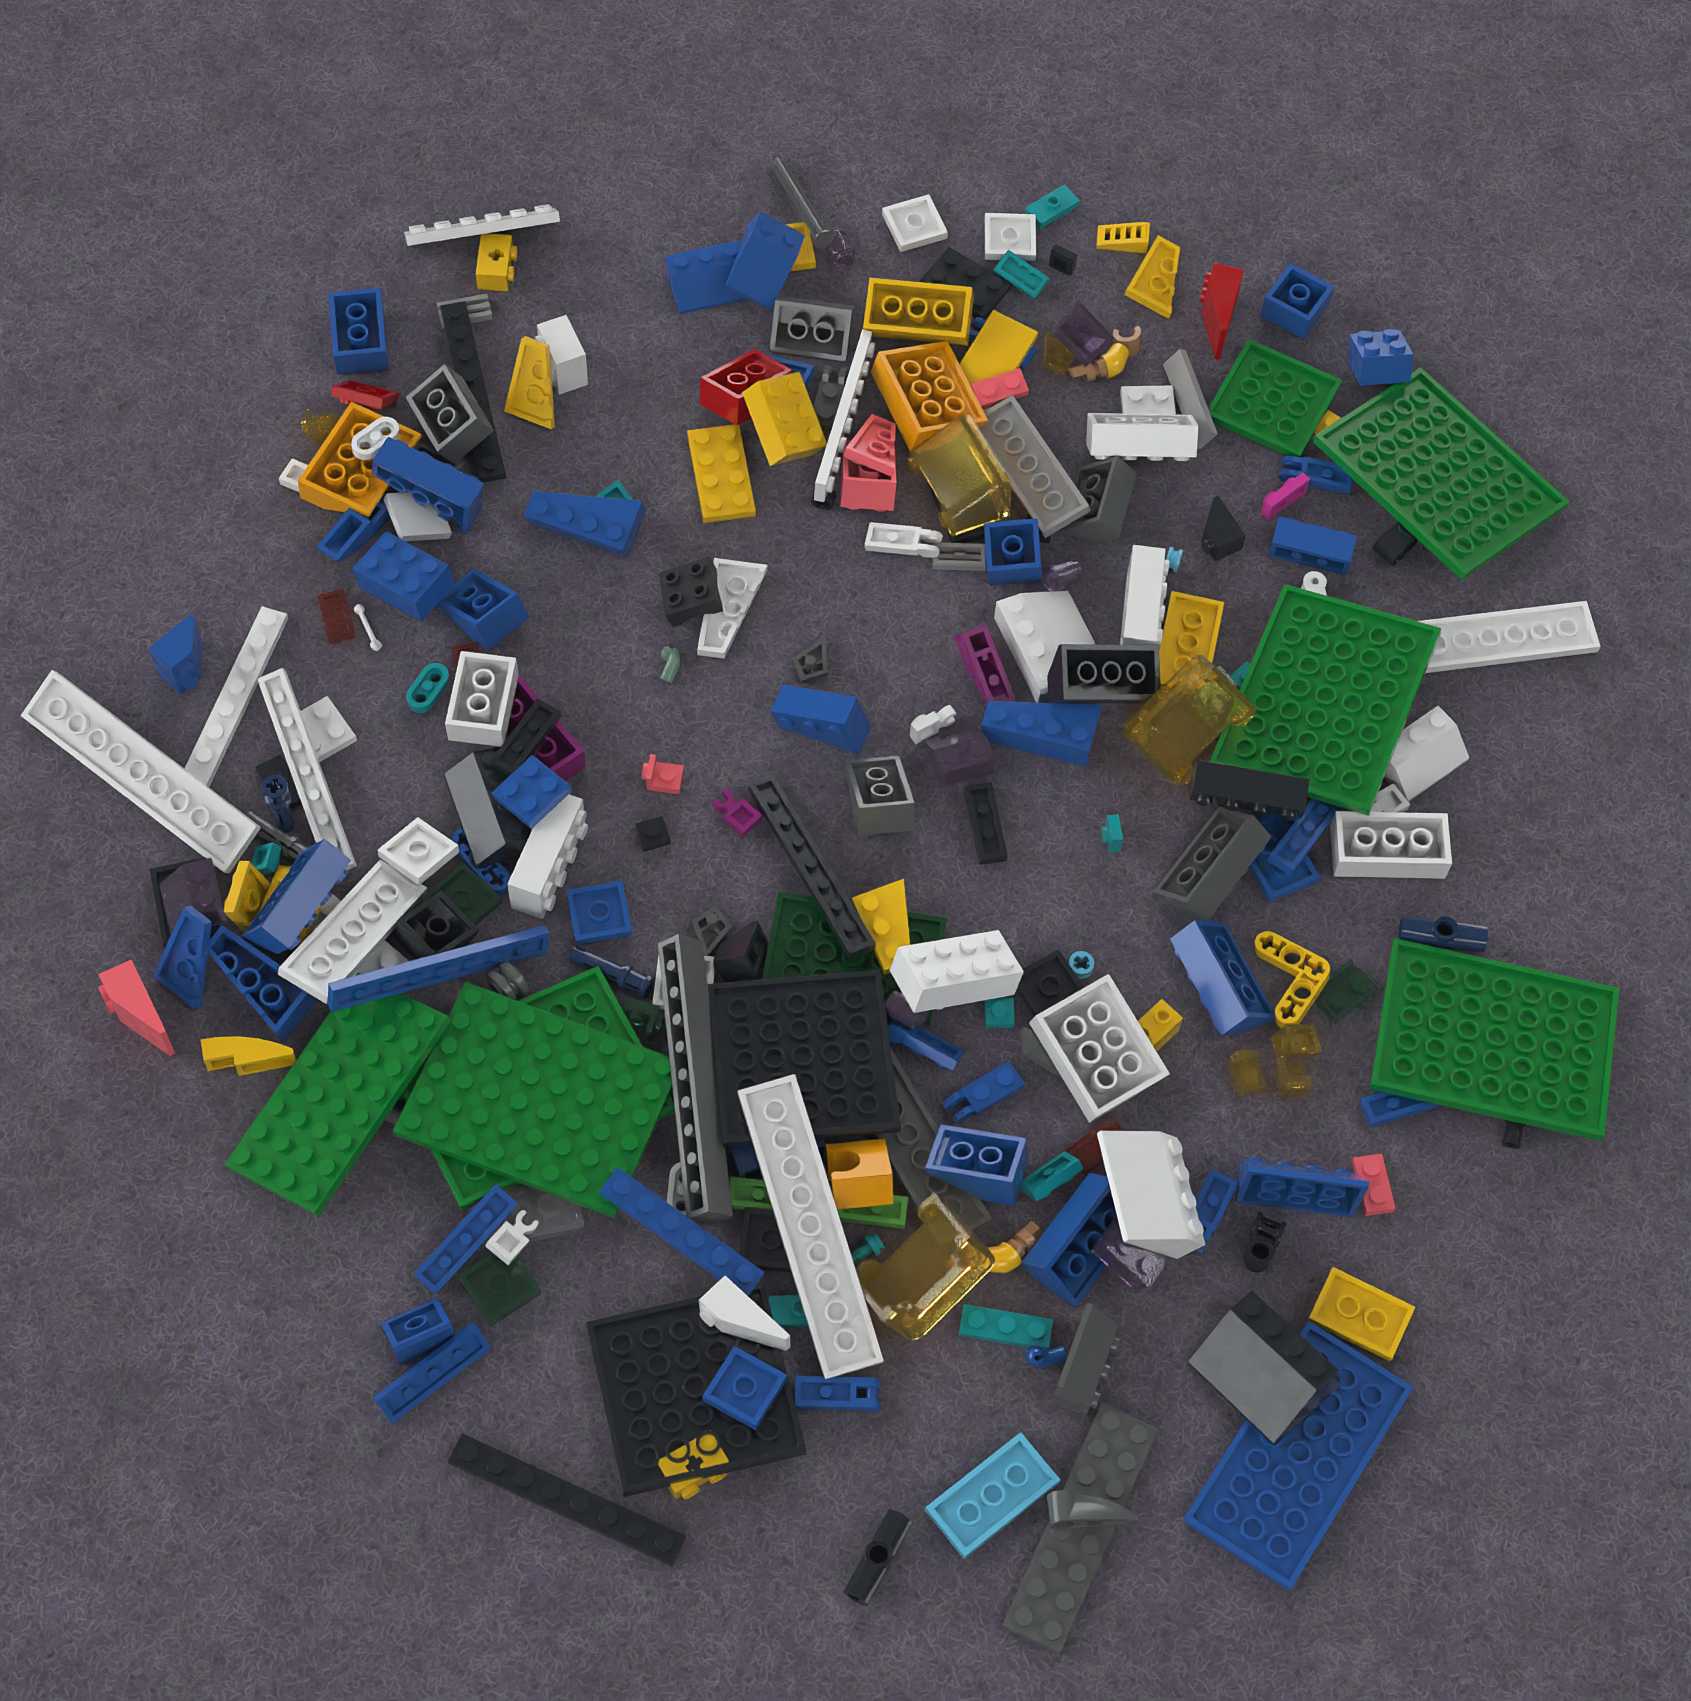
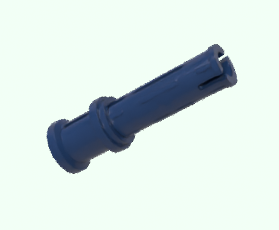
(279, 799)
(624, 976)

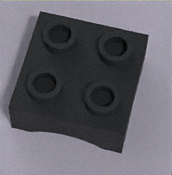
(690, 591)

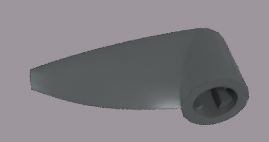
(1084, 1511)

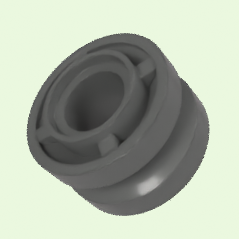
(508, 981)

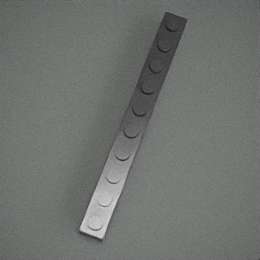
(694, 1080)

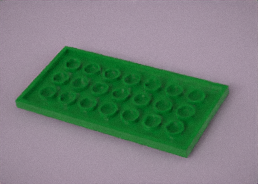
(336, 1098)

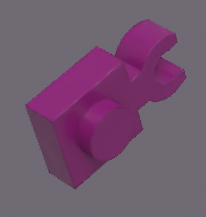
(738, 815)

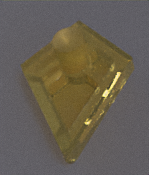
(1056, 356)

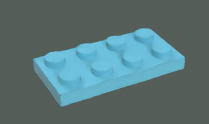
(992, 1495)

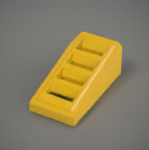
(1132, 244)

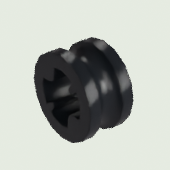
(829, 501)

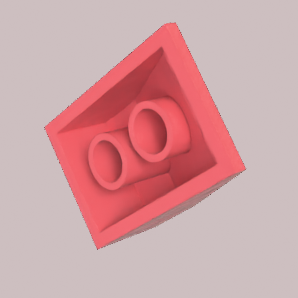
(866, 487)
(127, 997)

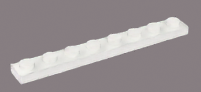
(843, 422)
(236, 694)
(303, 762)

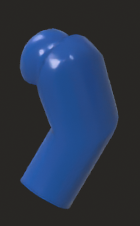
(1043, 1358)

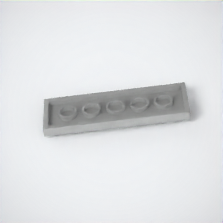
(1032, 468)

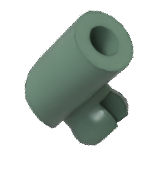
(672, 665)

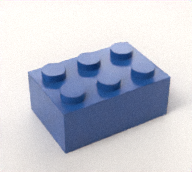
(358, 331)
(403, 576)

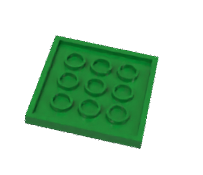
(1273, 399)

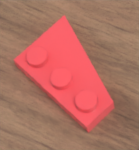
(874, 445)

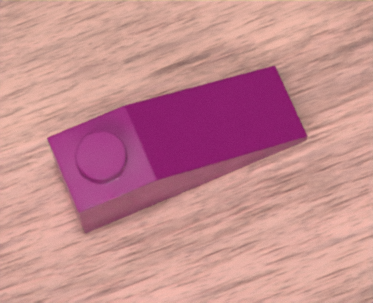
(984, 664)

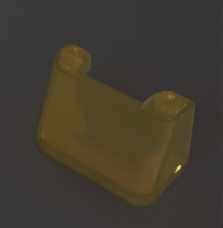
(963, 476)
(1187, 718)
(926, 1272)

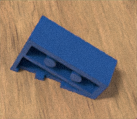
(822, 716)

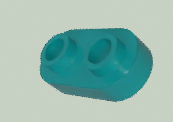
(426, 689)

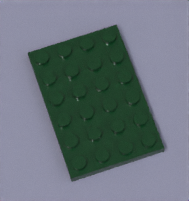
(806, 945)

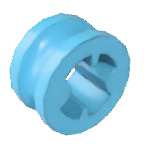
(1174, 558)
(1080, 957)

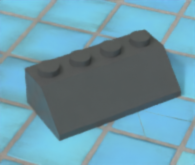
(1213, 863)

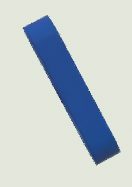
(484, 873)

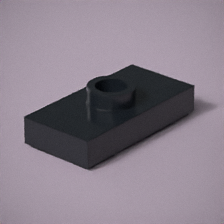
(277, 766)

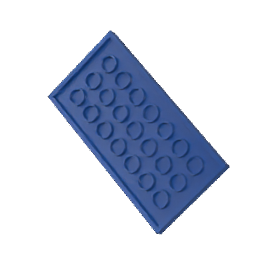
(1280, 1498)

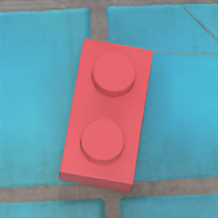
(997, 388)
(1379, 1195)

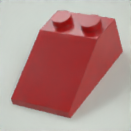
(1219, 303)
(724, 386)

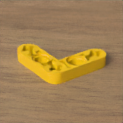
(1303, 979)

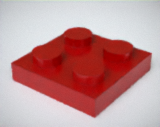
(371, 396)

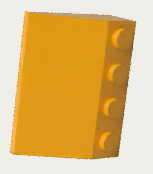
(925, 390)
(340, 479)

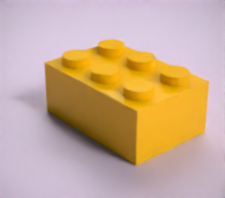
(784, 418)

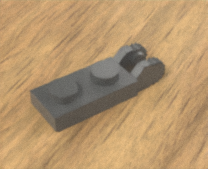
(829, 397)

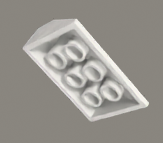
(1033, 630)
(1098, 1048)
(1151, 1191)

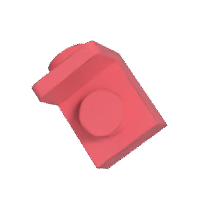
(662, 776)

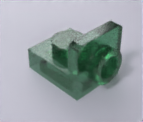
(644, 1013)

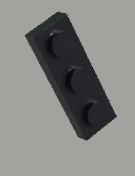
(526, 737)
(985, 823)

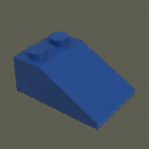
(764, 259)
(483, 608)
(979, 1162)

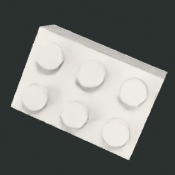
(482, 699)

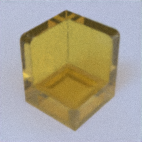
(1292, 1079)

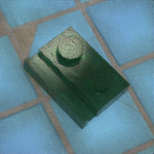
(1345, 992)

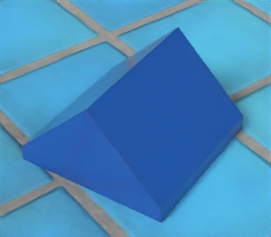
(418, 1331)

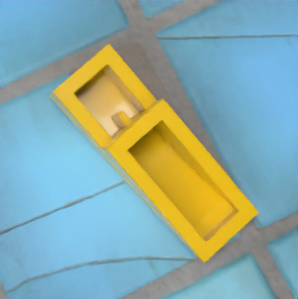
(246, 1054)

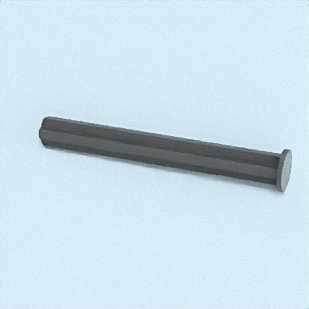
(821, 236)

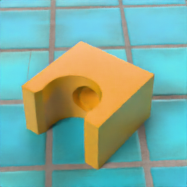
(860, 1173)

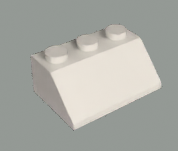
(1426, 753)

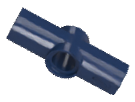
(1459, 934)

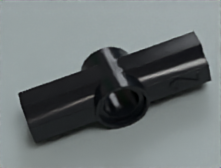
(886, 1540)

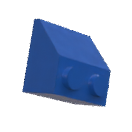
(179, 656)

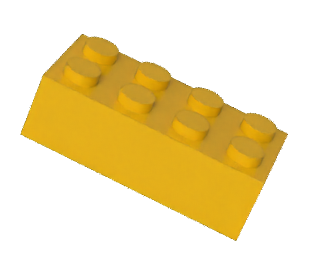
(918, 311)

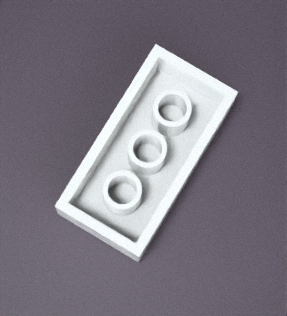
(1142, 436)
(1144, 596)
(1390, 845)
(546, 858)
(956, 971)

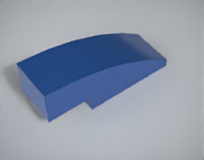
(353, 532)

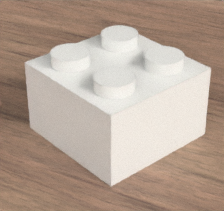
(566, 354)

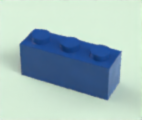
(1312, 545)

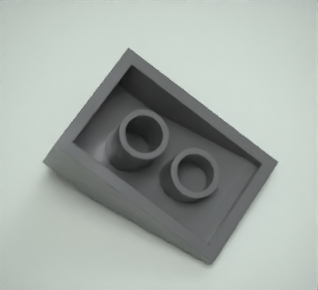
(880, 795)

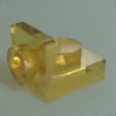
(318, 426)
(1296, 1040)
(1246, 1072)

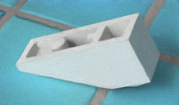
(738, 1315)

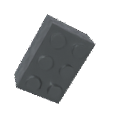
(449, 414)

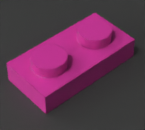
(1290, 492)

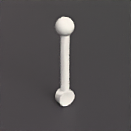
(375, 644)

